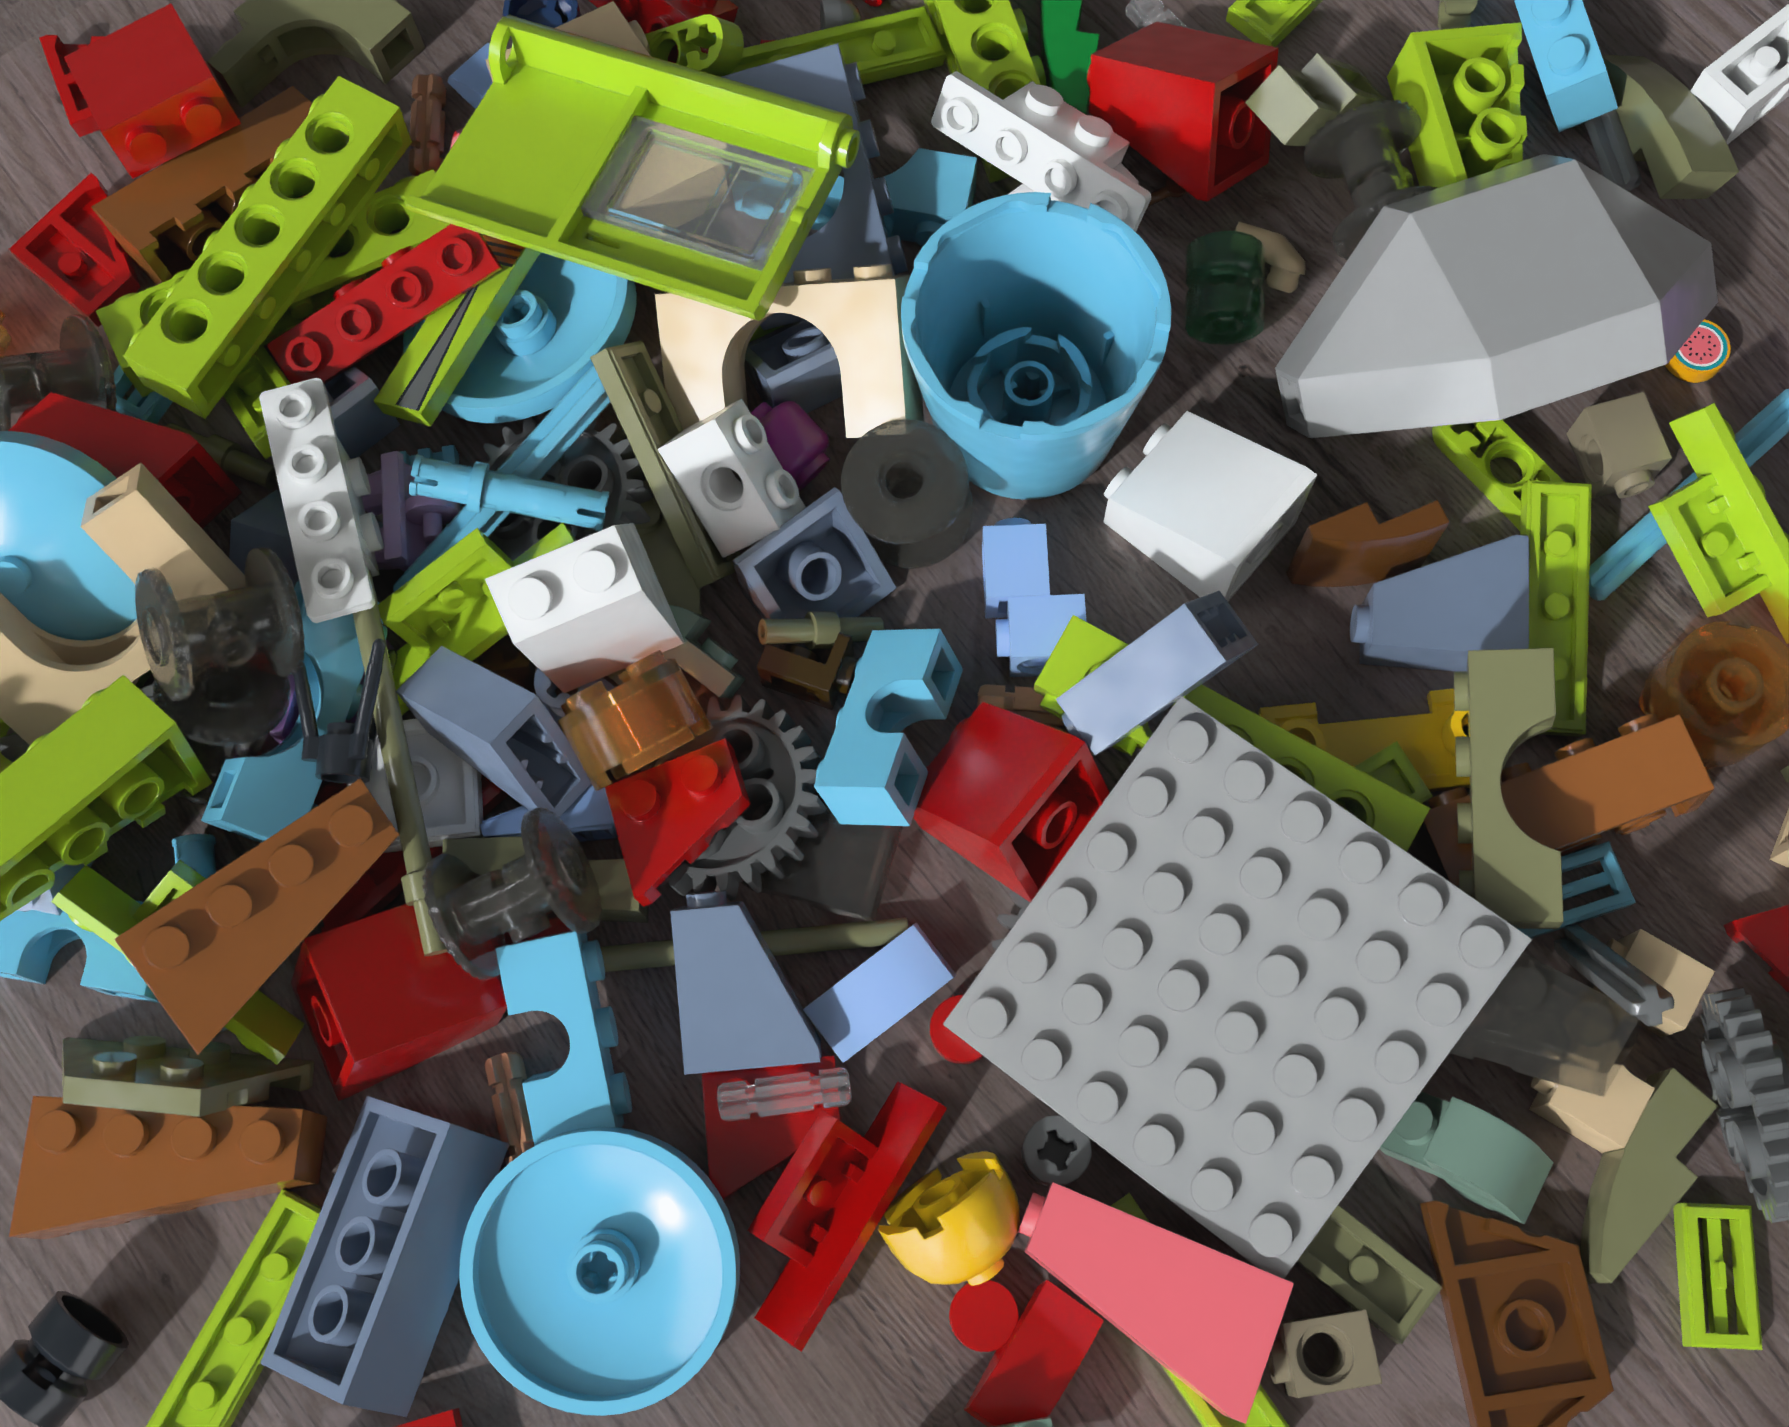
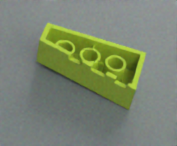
(1466, 98)
(85, 784)

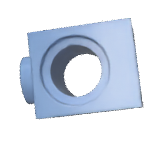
(1013, 563)
(1034, 629)

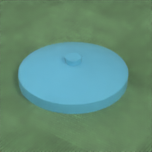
(542, 341)
(46, 558)
(599, 1271)

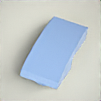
(879, 992)

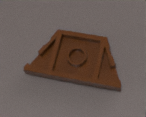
(1516, 1320)

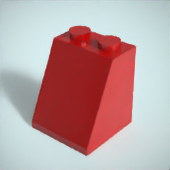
(151, 91)
(1184, 103)
(125, 441)
(1010, 796)
(385, 1004)

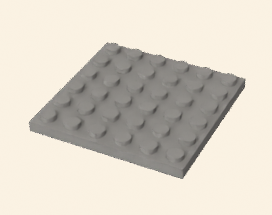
(1235, 986)

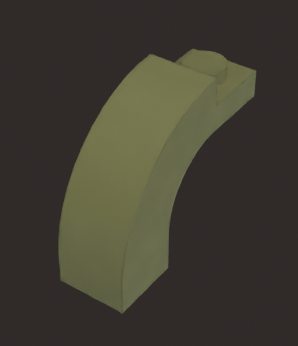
(281, 32)

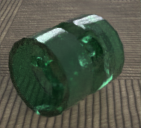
(1225, 288)

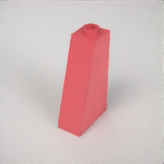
(1173, 1297)

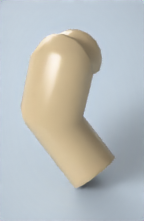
(1279, 253)

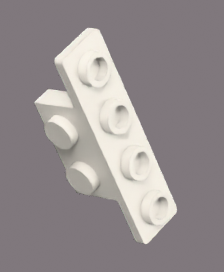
(1042, 144)
(322, 502)

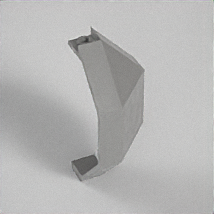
(1495, 303)

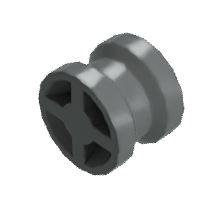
(1048, 1165)

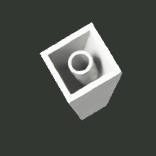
(1207, 503)
(586, 607)

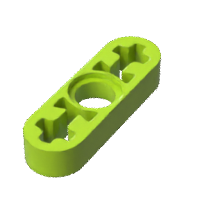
(705, 31)
(1507, 444)

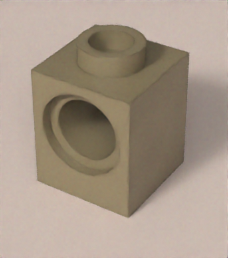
(1619, 446)
(1354, 1359)

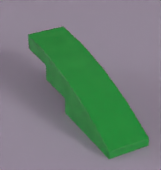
(1066, 51)

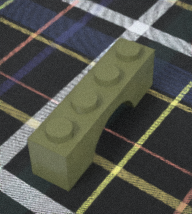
(1507, 703)

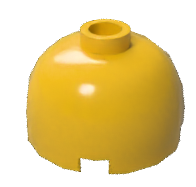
(956, 1224)

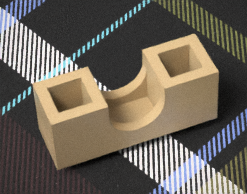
(1610, 1119)

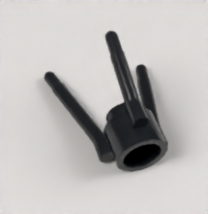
(346, 748)

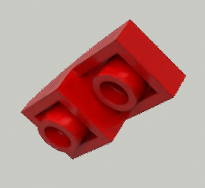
(1037, 1360)

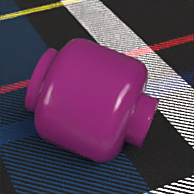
(794, 440)

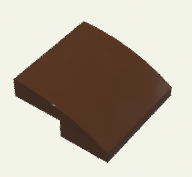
(1359, 551)

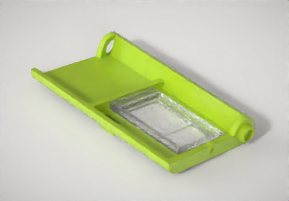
(641, 167)

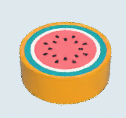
(1701, 354)

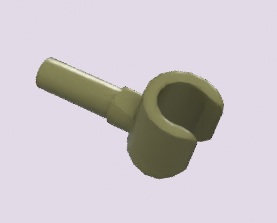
(1455, 13)

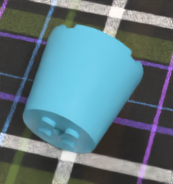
(1034, 337)

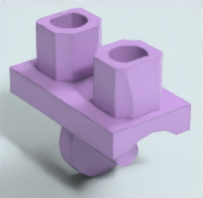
(408, 520)

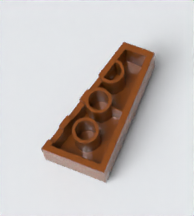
(182, 202)
(1586, 792)
(241, 923)
(125, 1165)

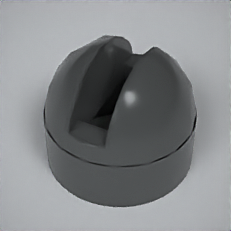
(837, 13)

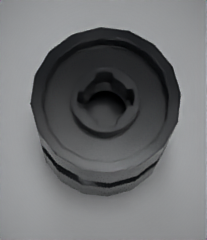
(67, 1346)

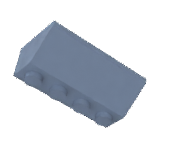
(383, 1258)

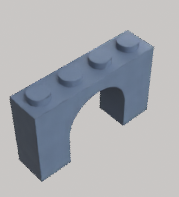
(857, 229)

